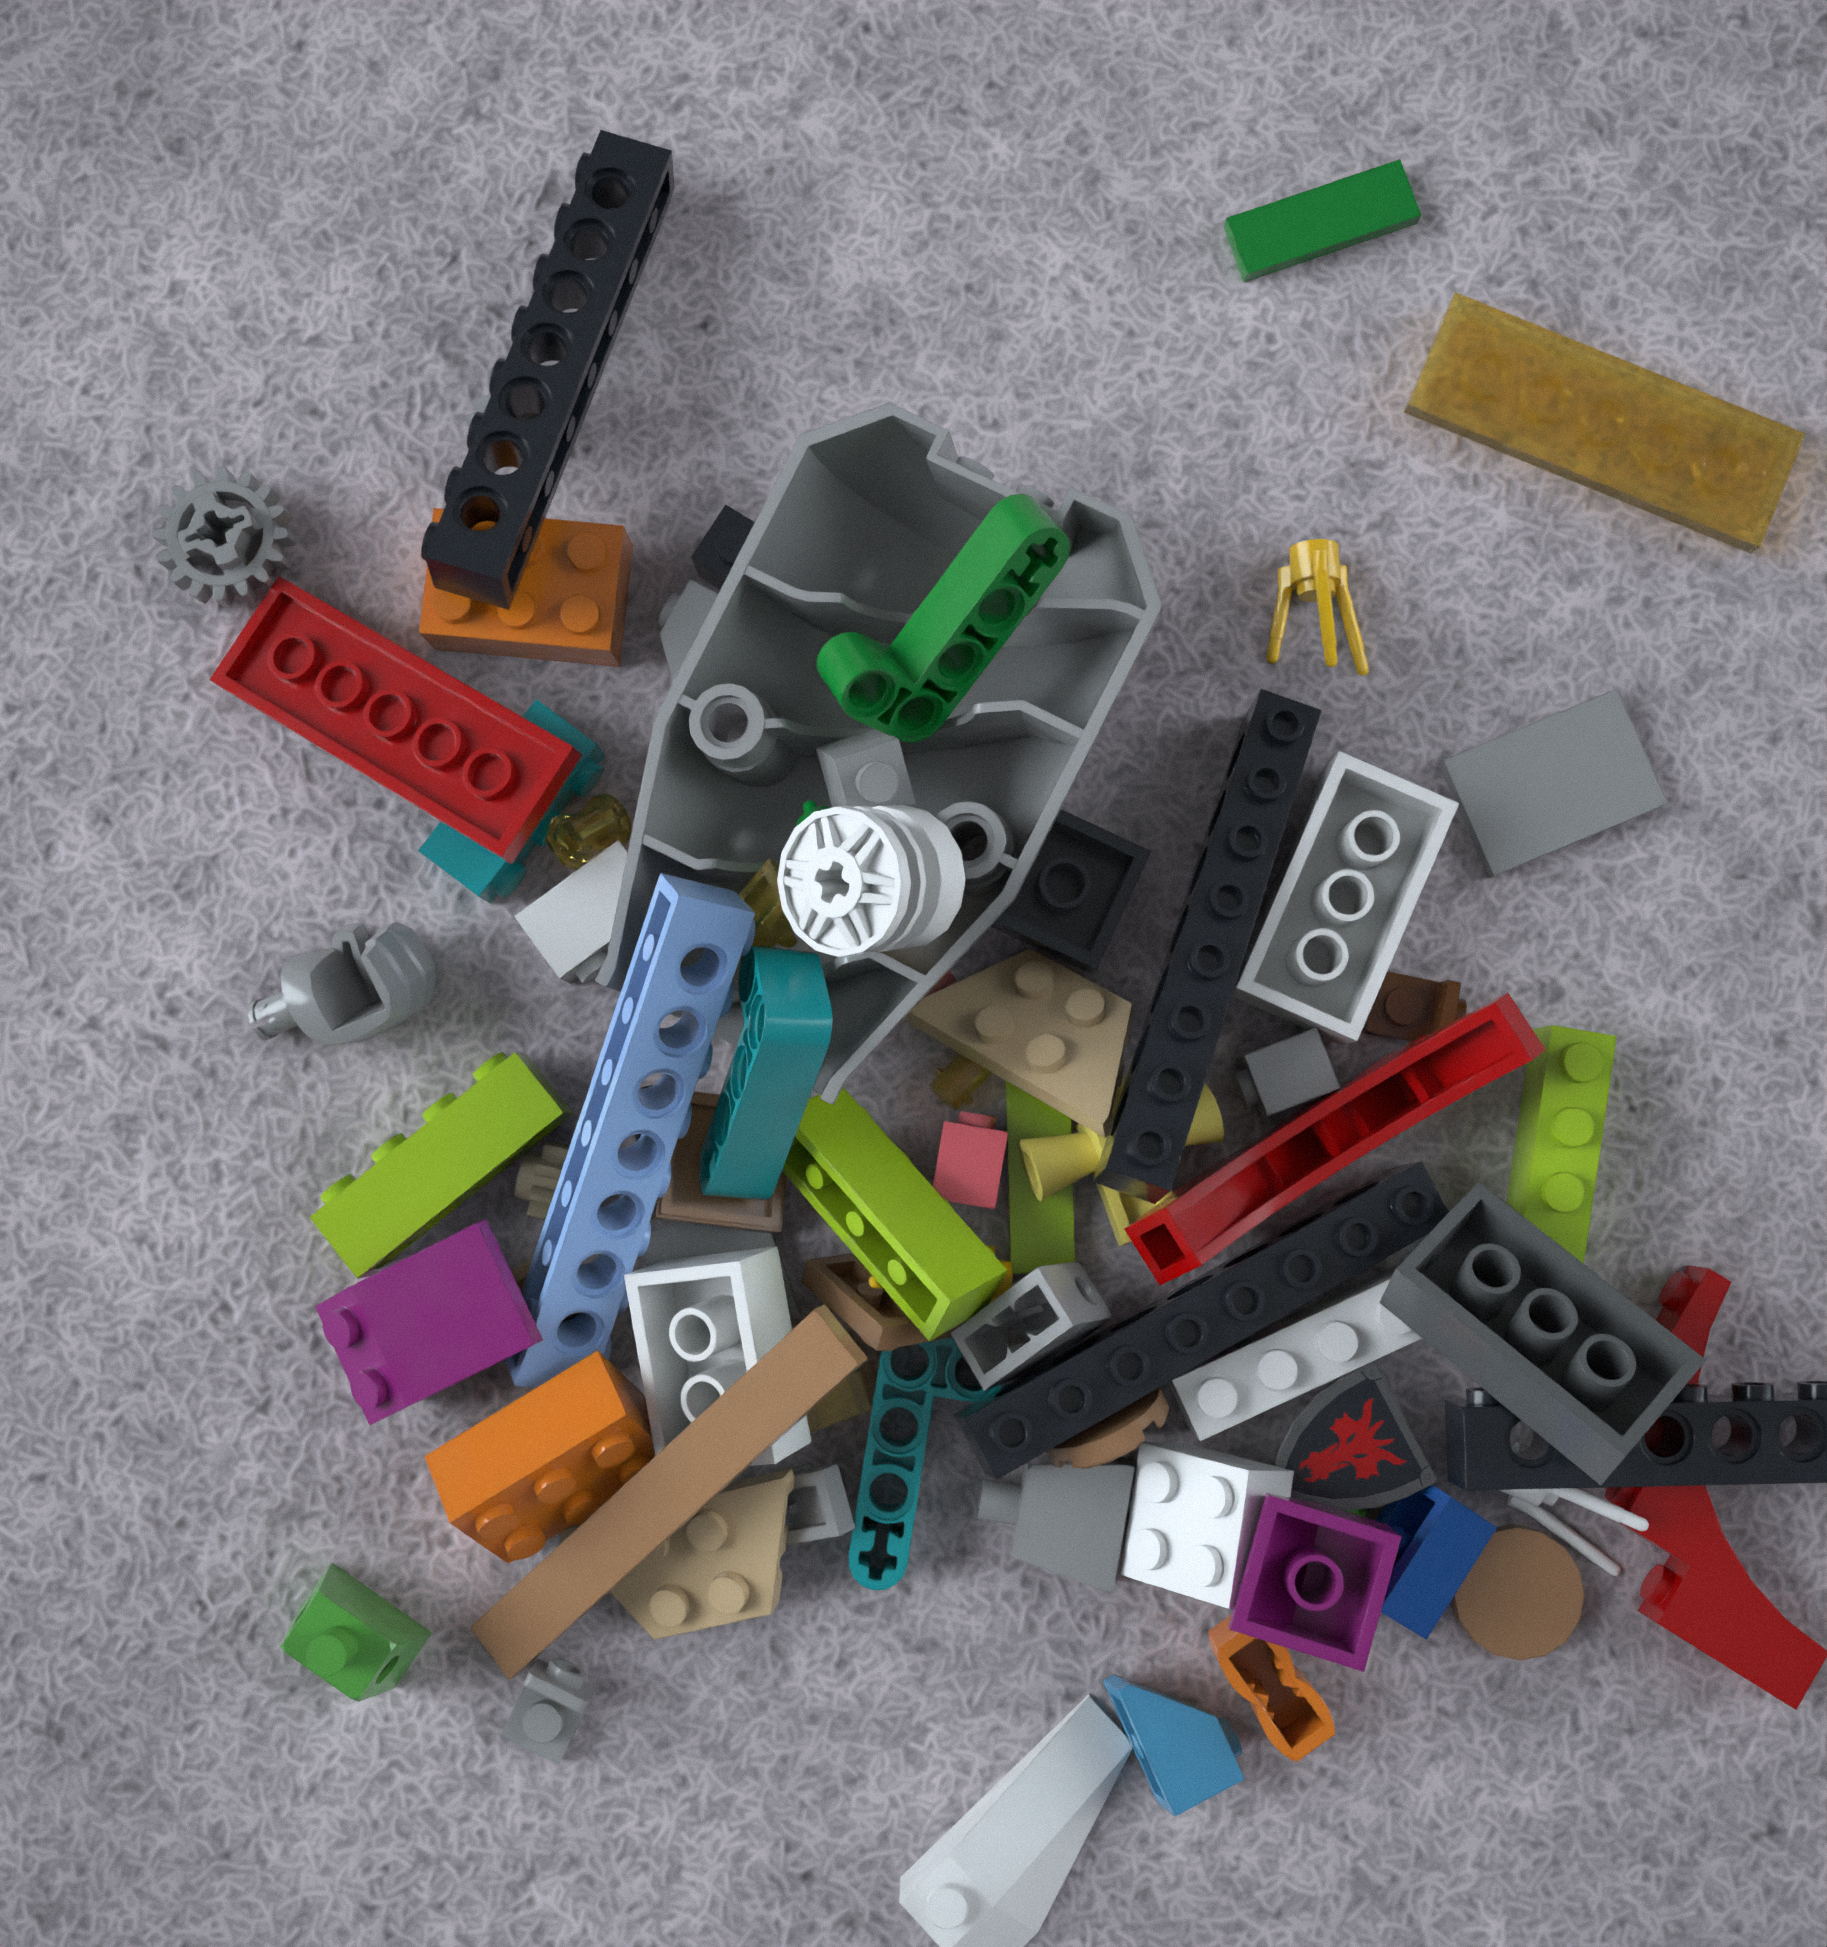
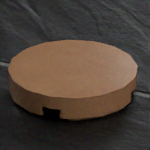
(1113, 1435)
(1520, 1594)

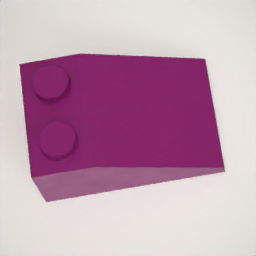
(428, 1322)

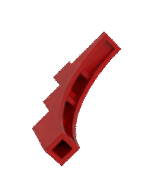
(1330, 1135)
(1703, 1585)

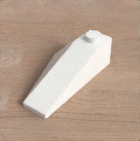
(1014, 1848)

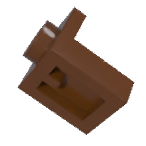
(1413, 1007)

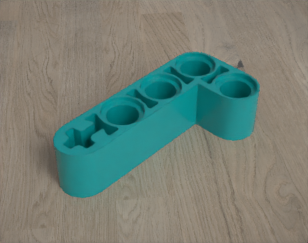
(770, 1072)
(901, 1457)

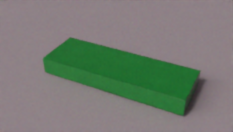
(1322, 220)

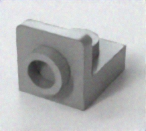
(817, 1505)
(549, 1708)

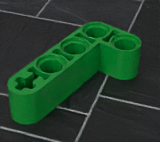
(954, 631)

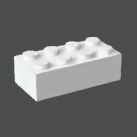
(1343, 898)

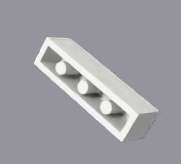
(1291, 1357)

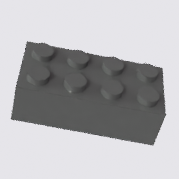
(1540, 1331)

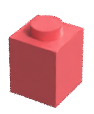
(970, 1160)

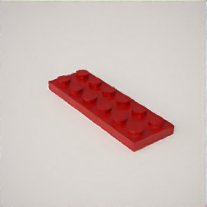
(396, 719)

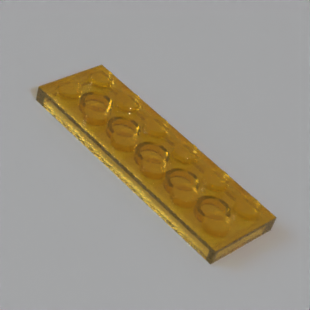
(1604, 423)

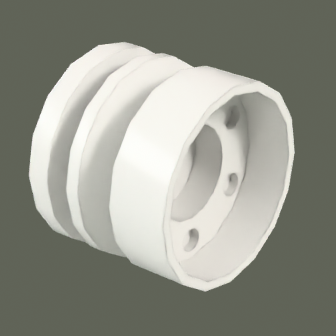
(870, 879)

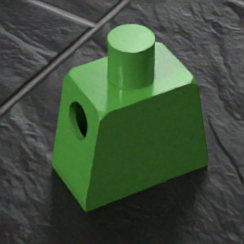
(352, 1635)

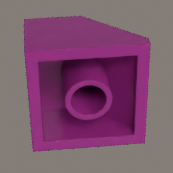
(1315, 1580)

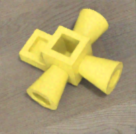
(1063, 1159)

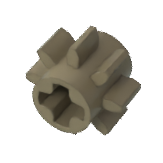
(539, 1177)

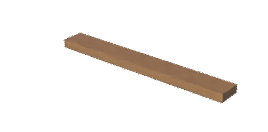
(670, 1490)

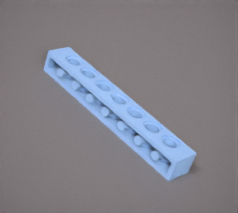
(678, 920)

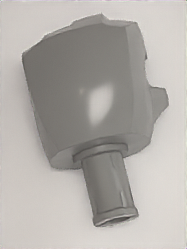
(352, 988)

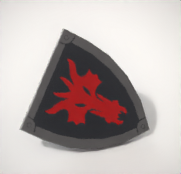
(1354, 1446)

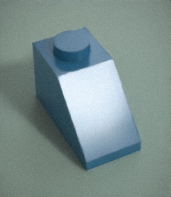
(1178, 1744)

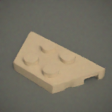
(1039, 1032)
(717, 1564)

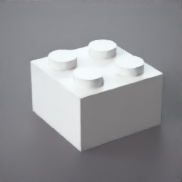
(1196, 1518)

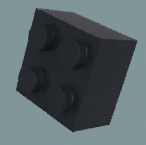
(1075, 892)

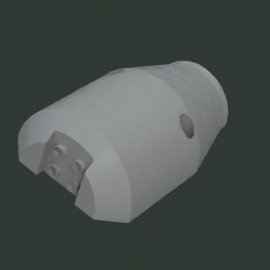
(856, 545)

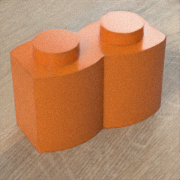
(1276, 1689)

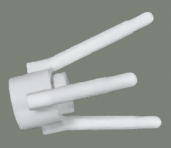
(1529, 1502)

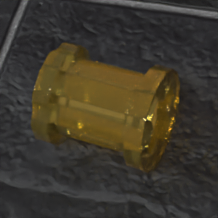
(588, 831)

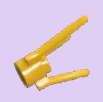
(1317, 578)

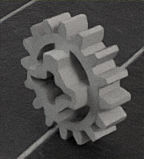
(197, 529)

